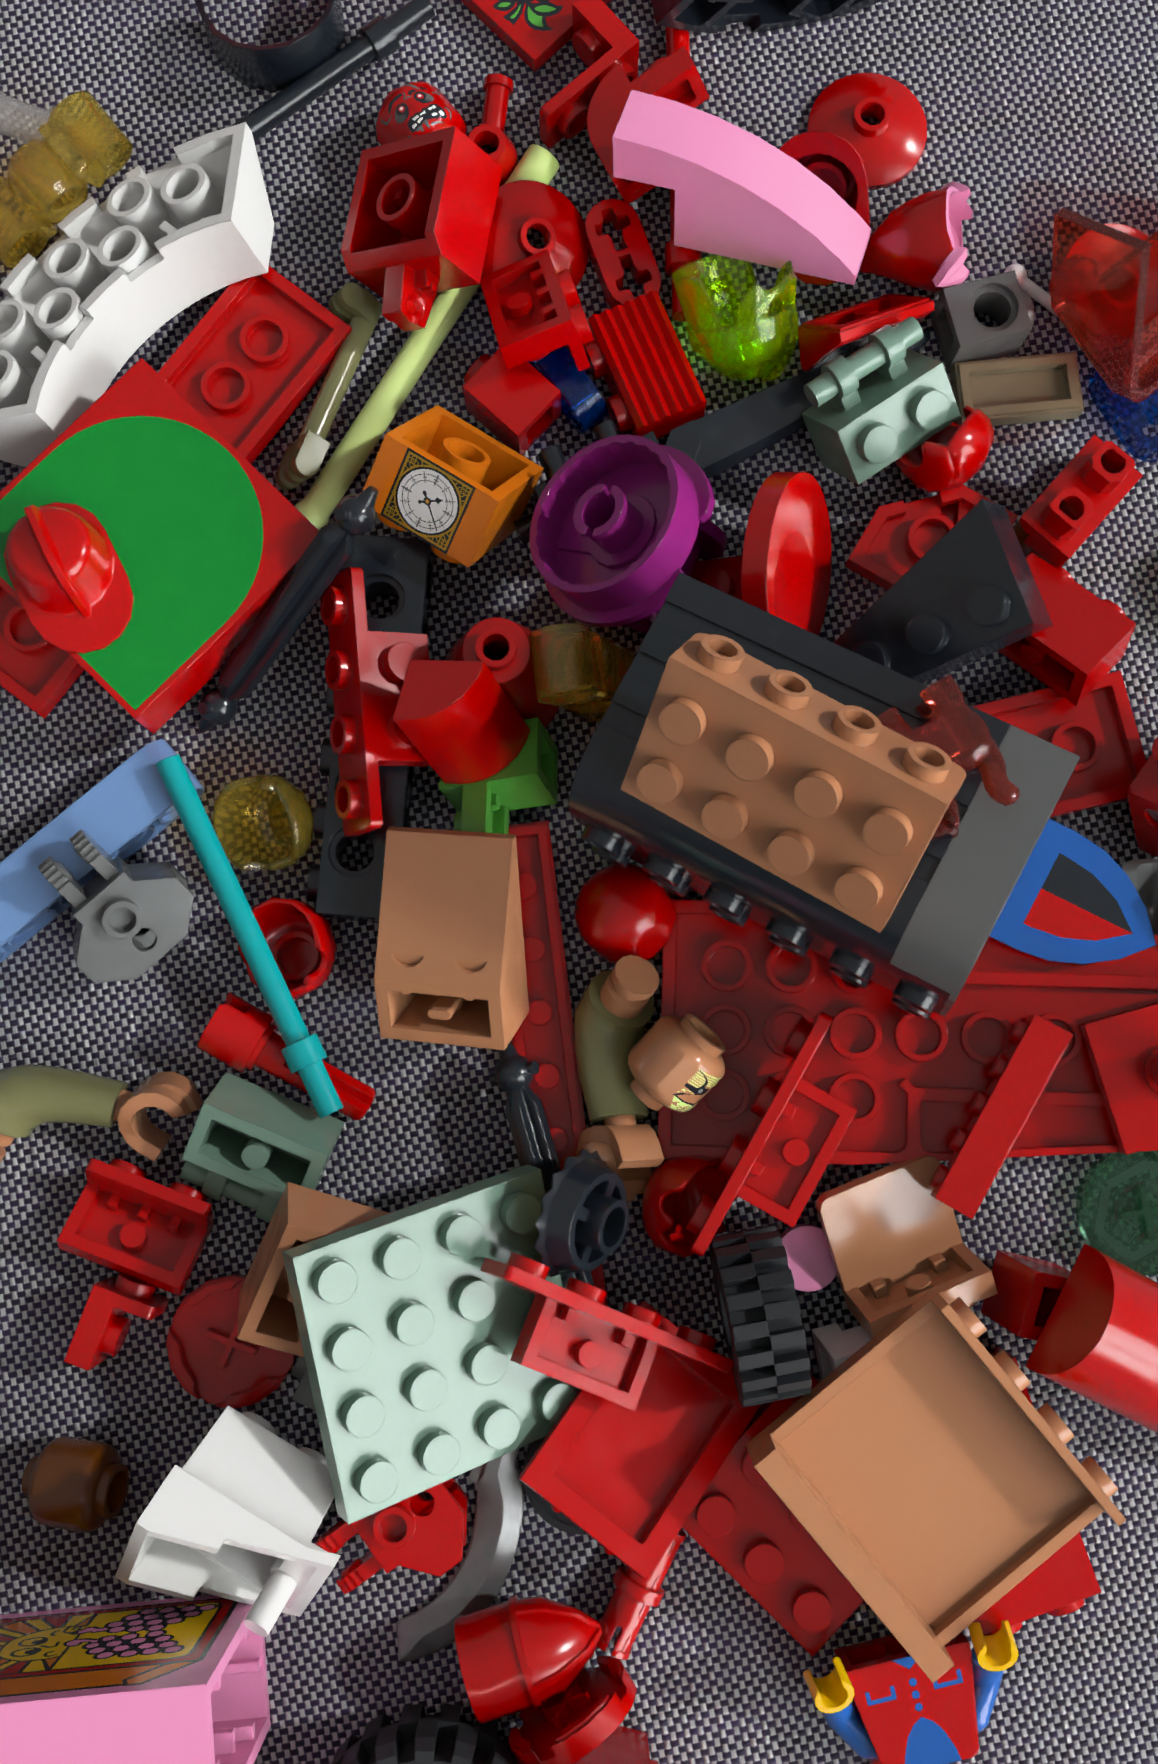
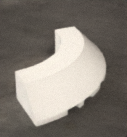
(123, 276)

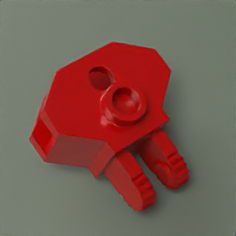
(409, 1534)

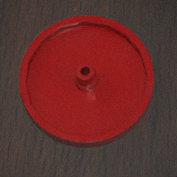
(788, 550)

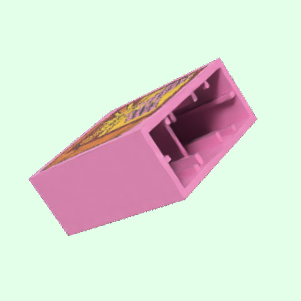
(133, 1684)

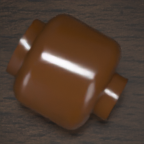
(75, 1484)

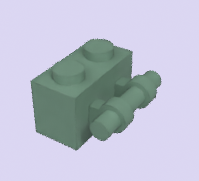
(878, 403)
(255, 1143)

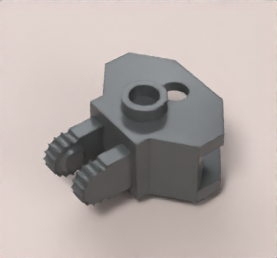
(117, 906)

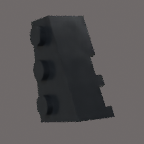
(955, 602)

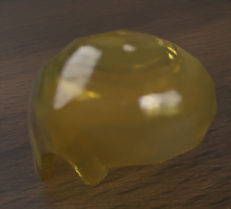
(263, 822)

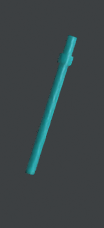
(302, 1051)

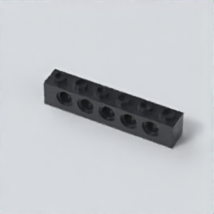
(406, 572)

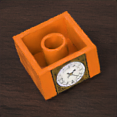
(450, 485)

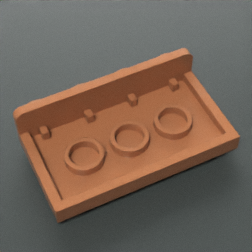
(790, 777)

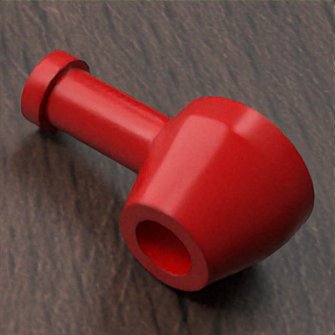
(491, 131)

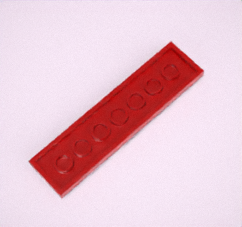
(245, 376)

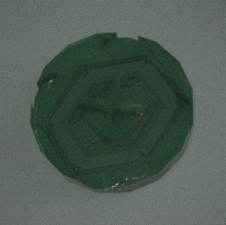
(1121, 1209)

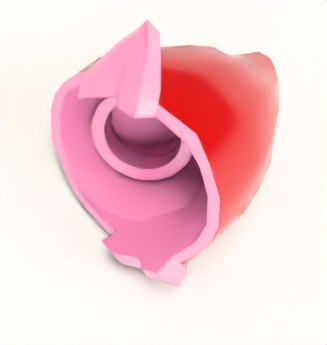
(923, 240)

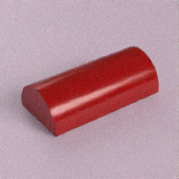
(1104, 1338)

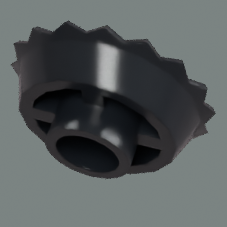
(581, 1216)

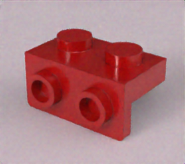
(138, 1225)

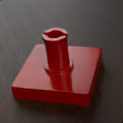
(1126, 1070)

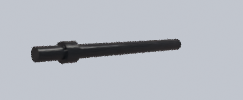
(376, 41)

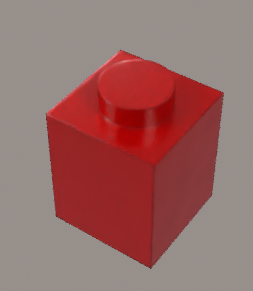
(511, 402)
(1025, 1293)

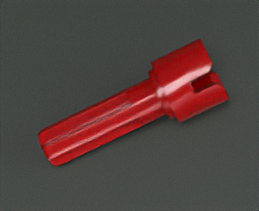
(247, 1038)

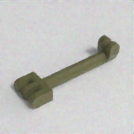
(305, 454)

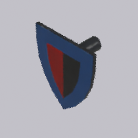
(1073, 904)

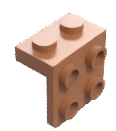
(898, 1244)

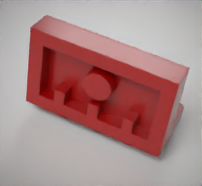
(536, 311)

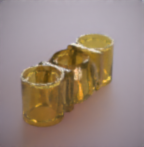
(53, 174)
(577, 668)

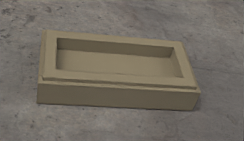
(1020, 388)

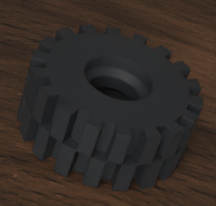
(760, 1316)

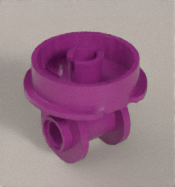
(622, 529)

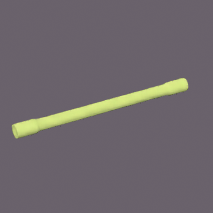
(402, 375)

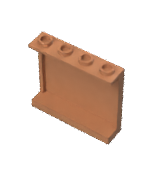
(931, 1475)

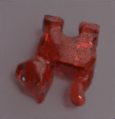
(964, 739)

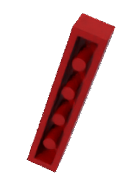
(999, 1114)

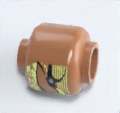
(676, 1063)

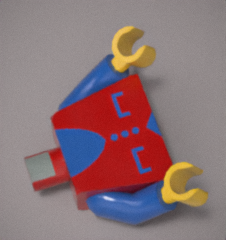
(895, 1712)

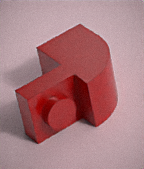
(668, 77)

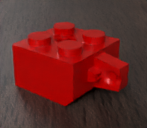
(420, 221)

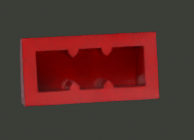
(459, 719)

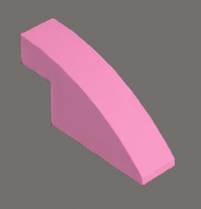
(737, 191)

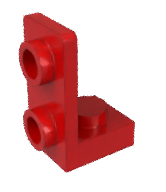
(601, 44)

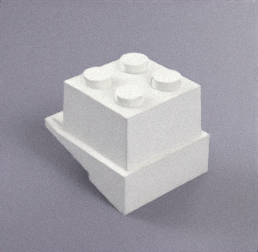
(237, 1524)

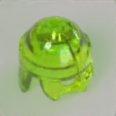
(734, 320)

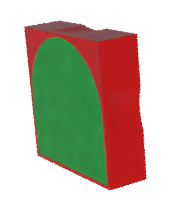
(189, 524)

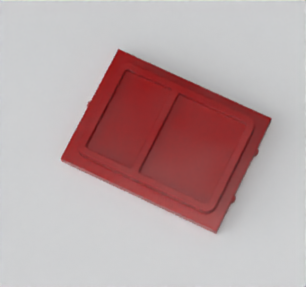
(641, 1471)

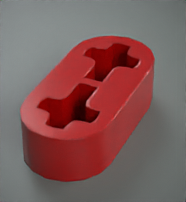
(634, 253)

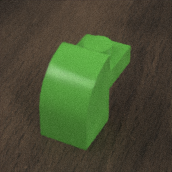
(523, 784)

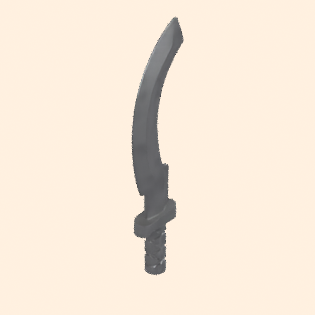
(484, 1566)

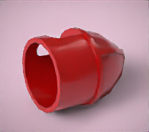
(522, 1653)

